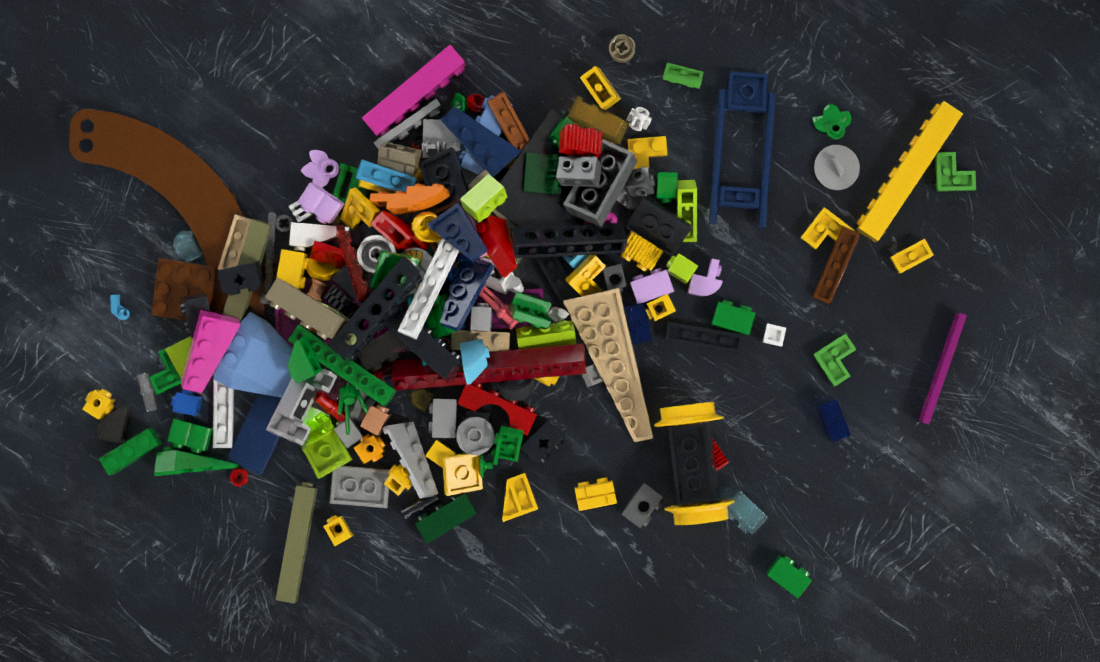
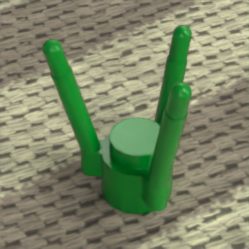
(348, 395)

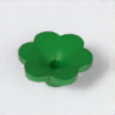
(459, 102)
(484, 465)

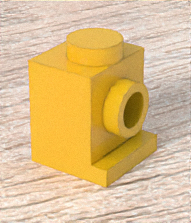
(665, 303)
(337, 537)

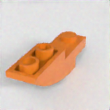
(413, 200)

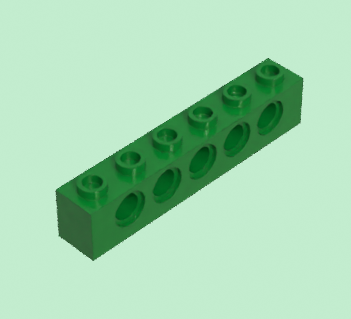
(347, 370)

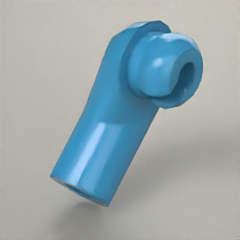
(118, 310)

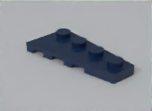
(482, 143)

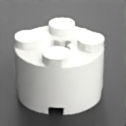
(368, 249)

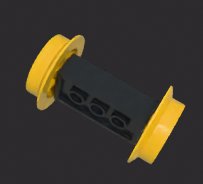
(694, 464)

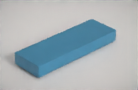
(384, 177)

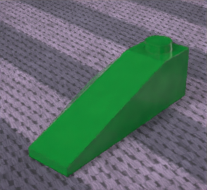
(181, 461)

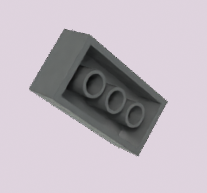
(595, 203)

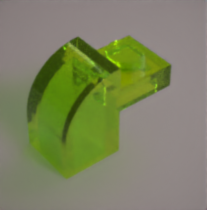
(319, 425)

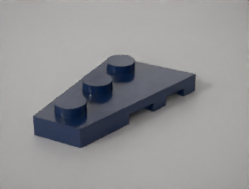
(459, 232)

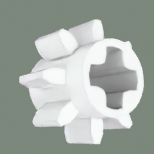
(639, 118)

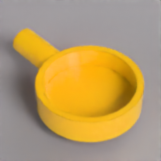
(321, 271)

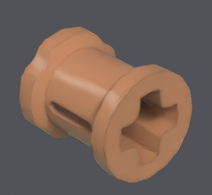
(316, 290)

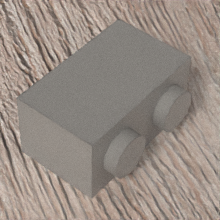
(481, 318)
(444, 418)

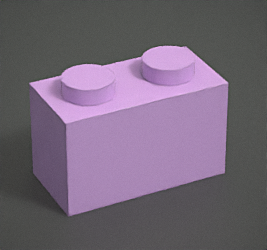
(652, 286)

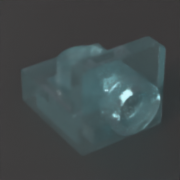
(186, 246)

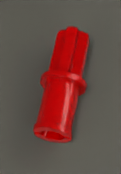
(329, 405)

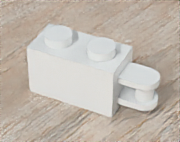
(503, 284)

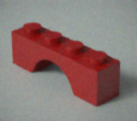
(474, 397)

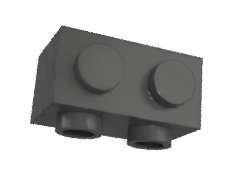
(579, 171)

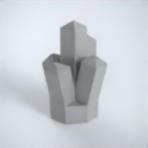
(356, 411)

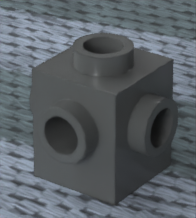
(641, 182)

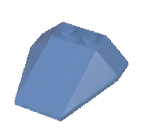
(256, 359)

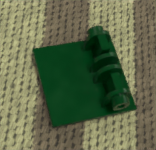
(541, 174)

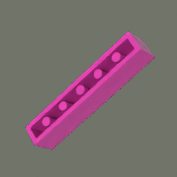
(414, 91)

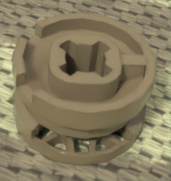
(622, 48)

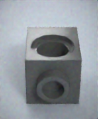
(614, 270)

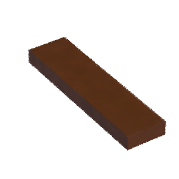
(836, 265)

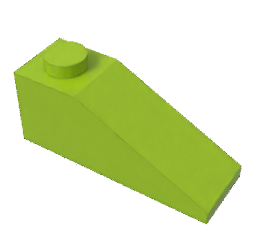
(687, 206)

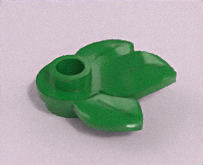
(830, 119)

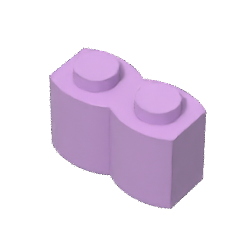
(320, 202)

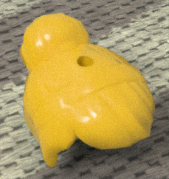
(421, 230)

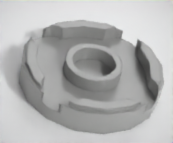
(475, 435)

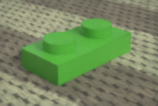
(683, 75)

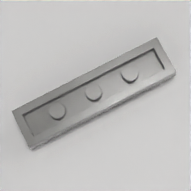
(414, 121)

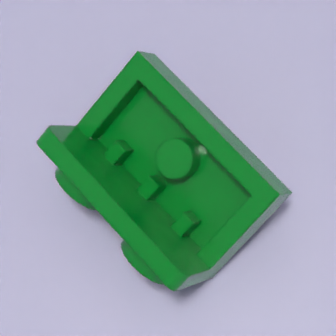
(530, 309)
(508, 444)

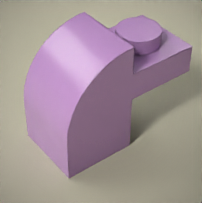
(708, 285)

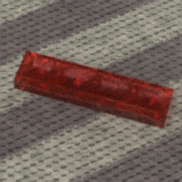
(350, 256)

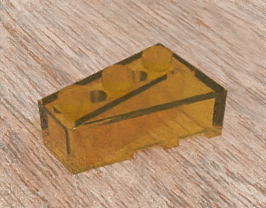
(591, 117)

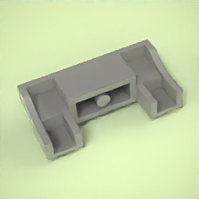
(295, 405)

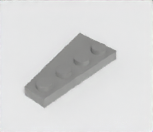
(409, 447)

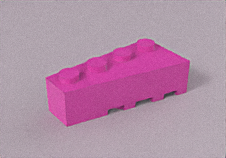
(207, 348)

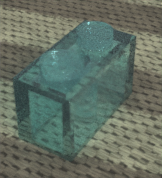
(745, 513)

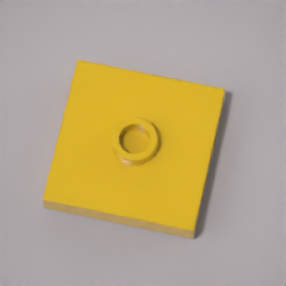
(461, 473)

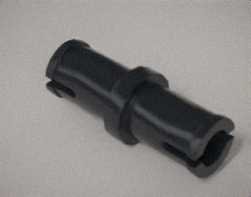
(419, 506)

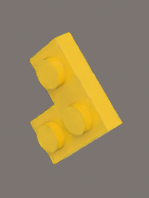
(647, 147)
(357, 209)
(823, 225)
(582, 277)

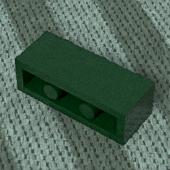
(445, 517)

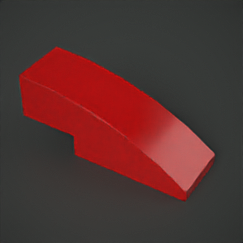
(397, 232)

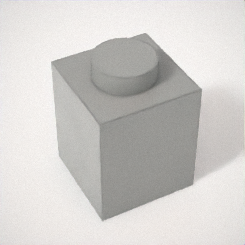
(354, 436)

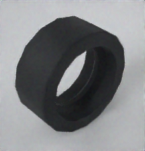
(516, 393)

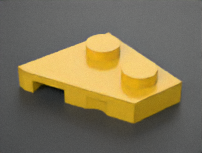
(518, 498)

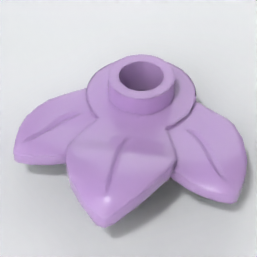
(317, 168)

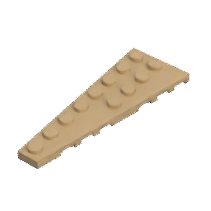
(607, 337)

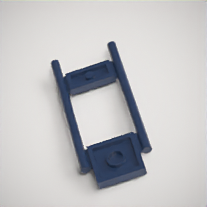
(748, 94)

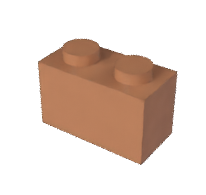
(376, 419)

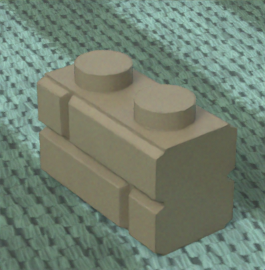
(399, 158)

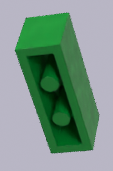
(130, 451)

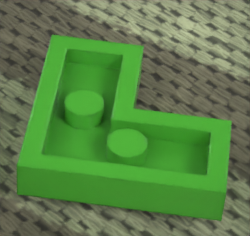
(948, 178)
(830, 357)

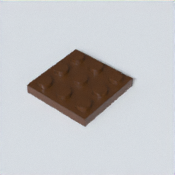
(178, 280)

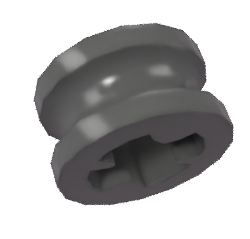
(284, 229)

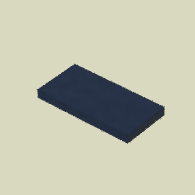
(254, 442)

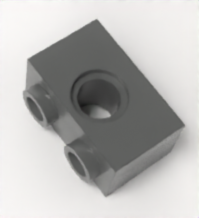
(631, 510)

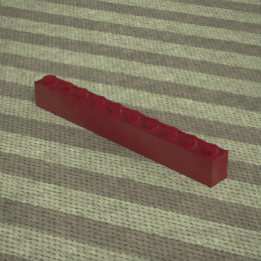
(502, 366)

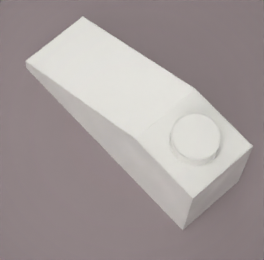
(304, 235)

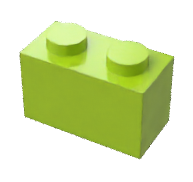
(483, 198)
(681, 268)

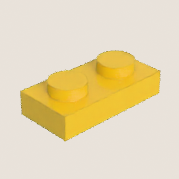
(911, 256)

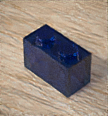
(638, 324)
(833, 420)

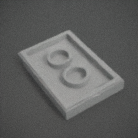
(359, 486)

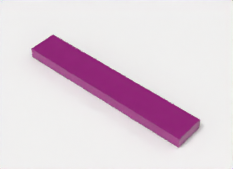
(942, 368)

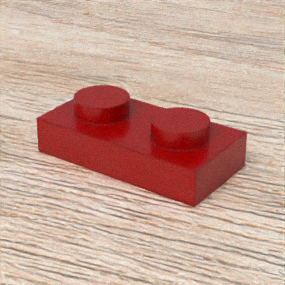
(327, 254)

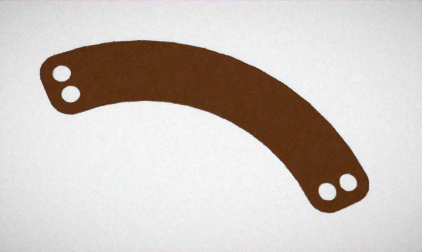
(171, 171)

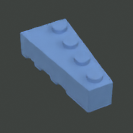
(487, 120)

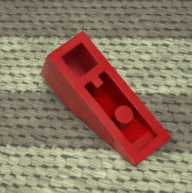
(497, 240)

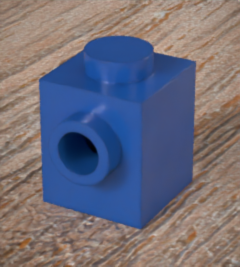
(186, 403)

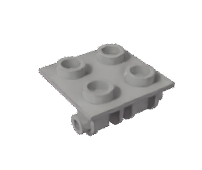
(438, 138)

